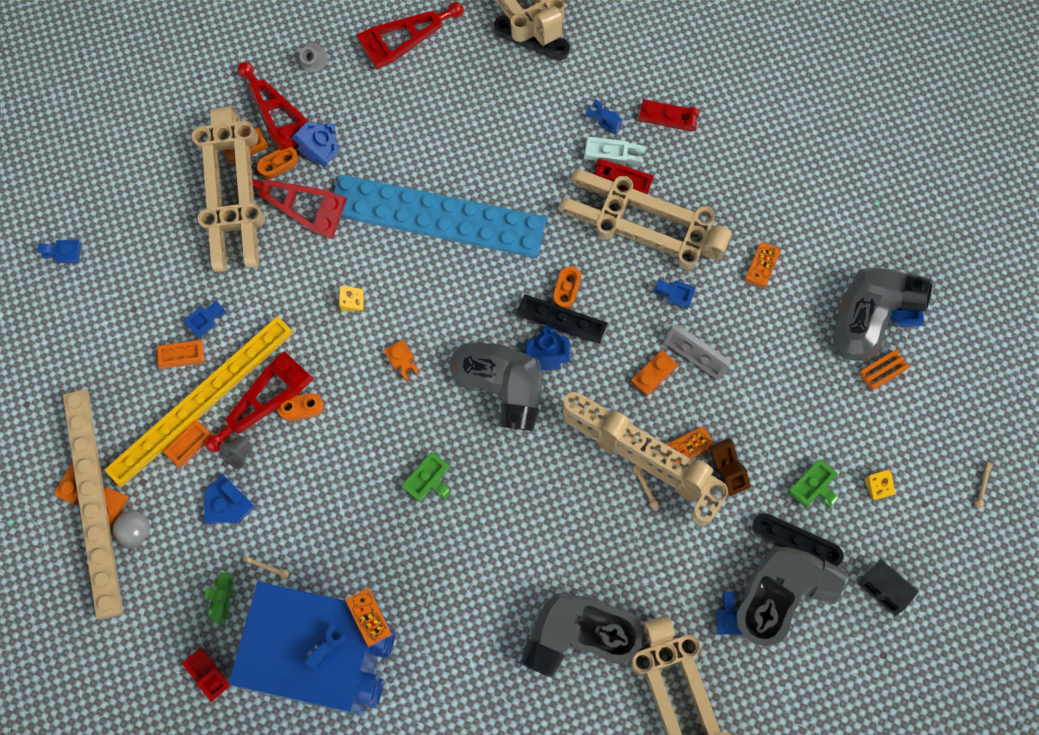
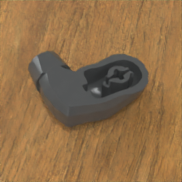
(777, 589)

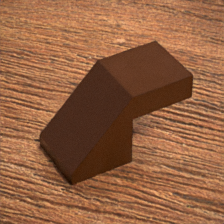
(728, 467)

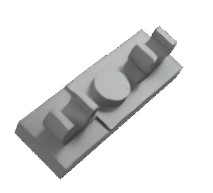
(697, 351)

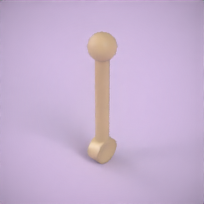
(637, 471)
(979, 502)
(283, 574)

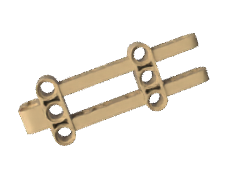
(540, 20)
(228, 122)
(712, 242)
(613, 434)
(658, 636)

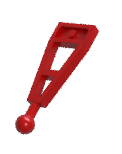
(376, 47)
(282, 135)
(328, 212)
(289, 372)

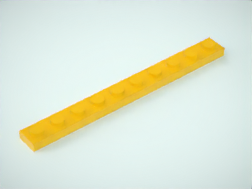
(198, 402)

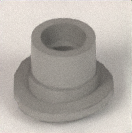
(313, 58)

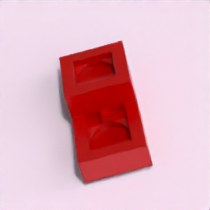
(206, 674)

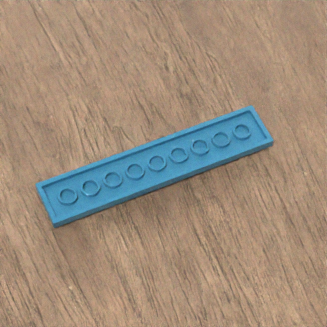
(441, 216)

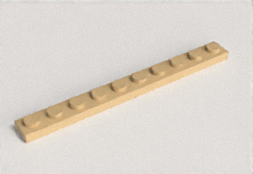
(92, 505)

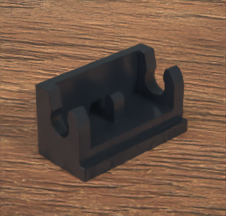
(888, 587)

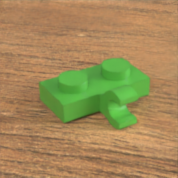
(427, 478)
(815, 484)
(221, 596)

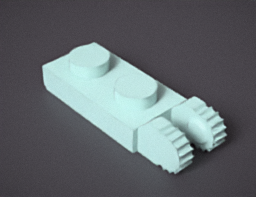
(613, 151)

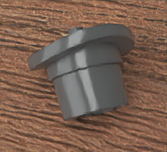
(235, 451)

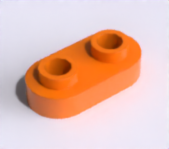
(277, 161)
(566, 288)
(300, 409)

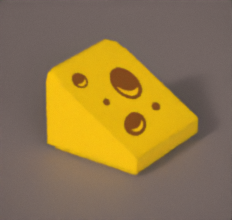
(351, 299)
(880, 485)

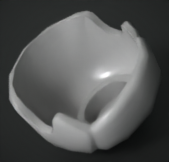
(131, 529)

